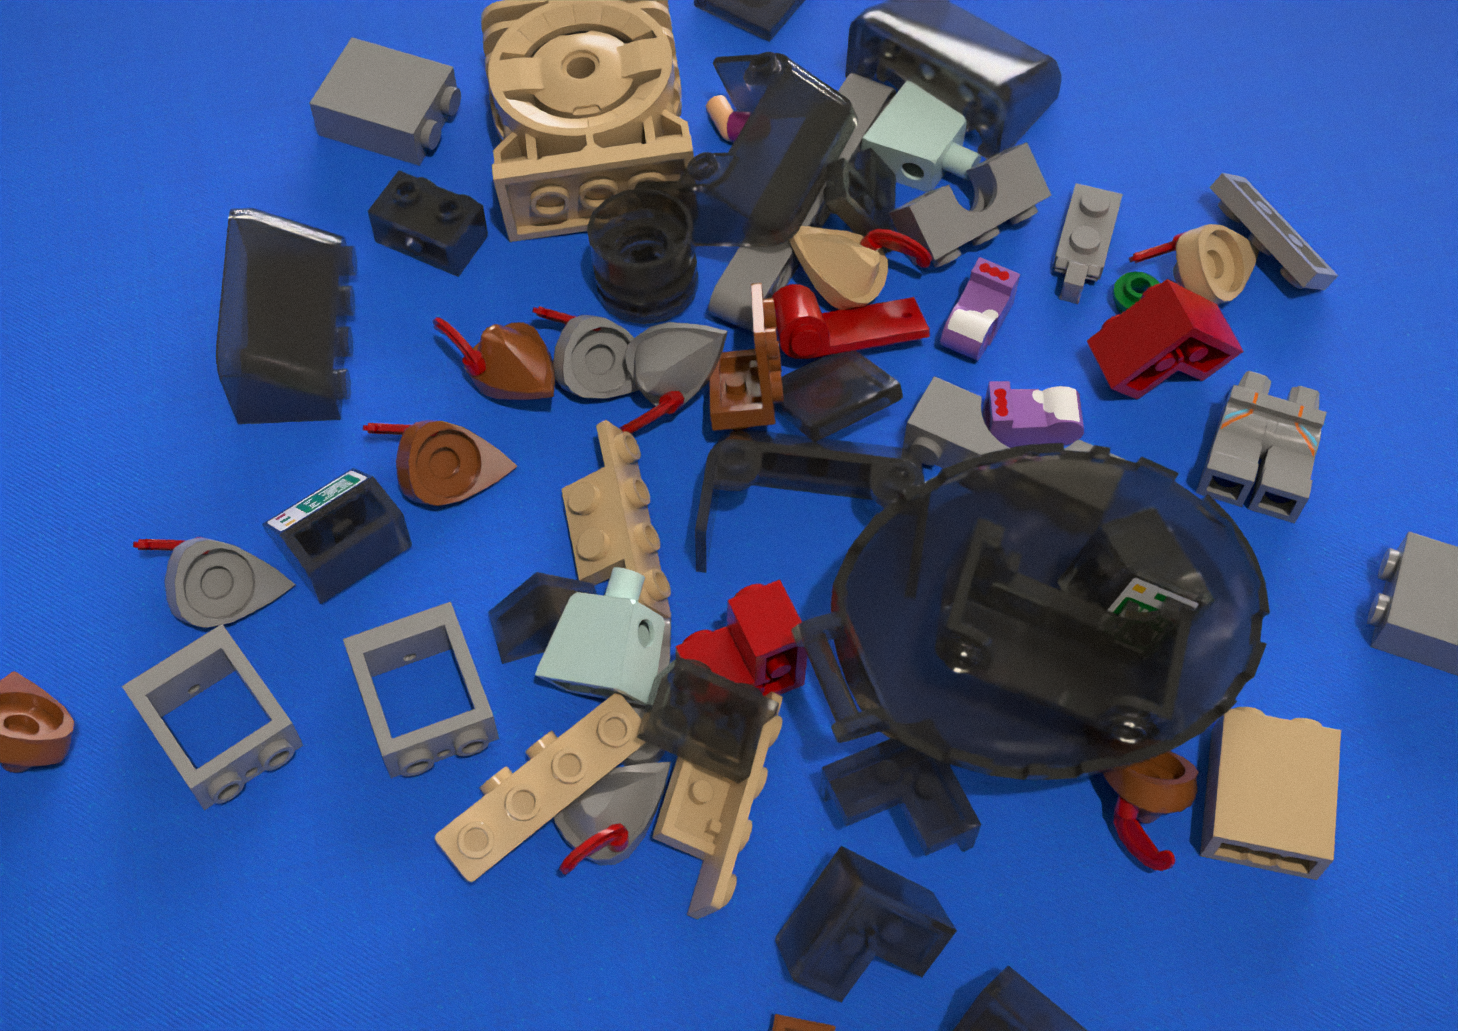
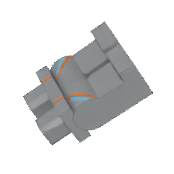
(1267, 428)

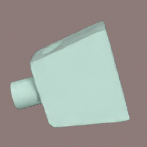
(920, 139)
(606, 643)

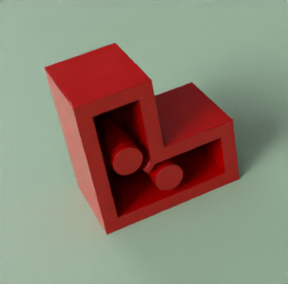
(1161, 335)
(755, 643)

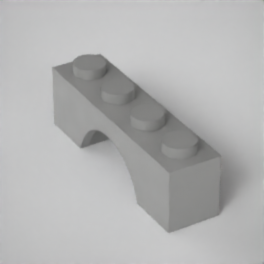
(951, 429)

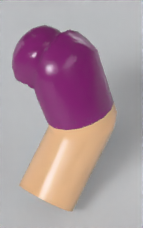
(725, 119)

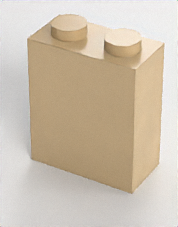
(1271, 793)

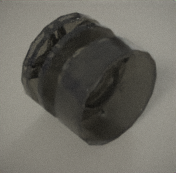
(643, 255)

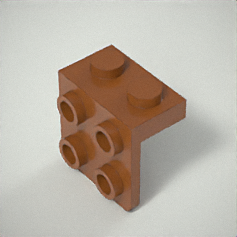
(749, 380)

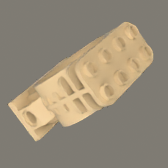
(580, 107)

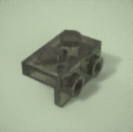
(706, 718)

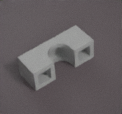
(1004, 189)

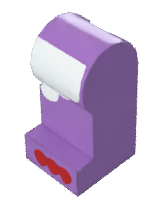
(980, 309)
(1032, 415)

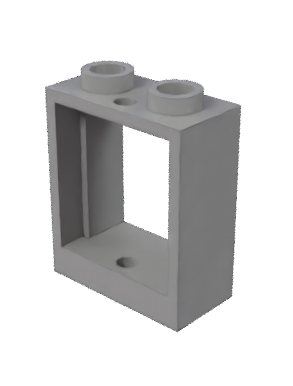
(405, 643)
(187, 675)

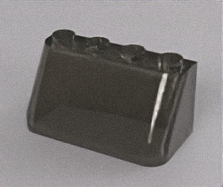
(284, 319)

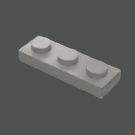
(1272, 233)

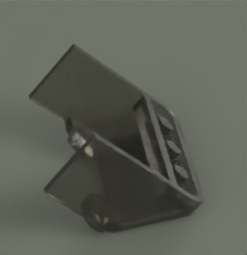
(778, 160)
(799, 464)

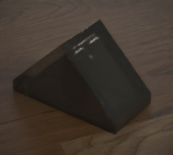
(531, 613)

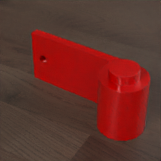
(809, 333)

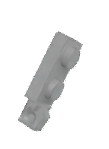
(1085, 238)

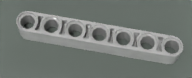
(777, 264)

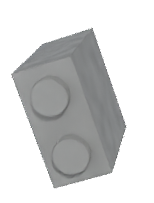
(385, 101)
(1419, 603)

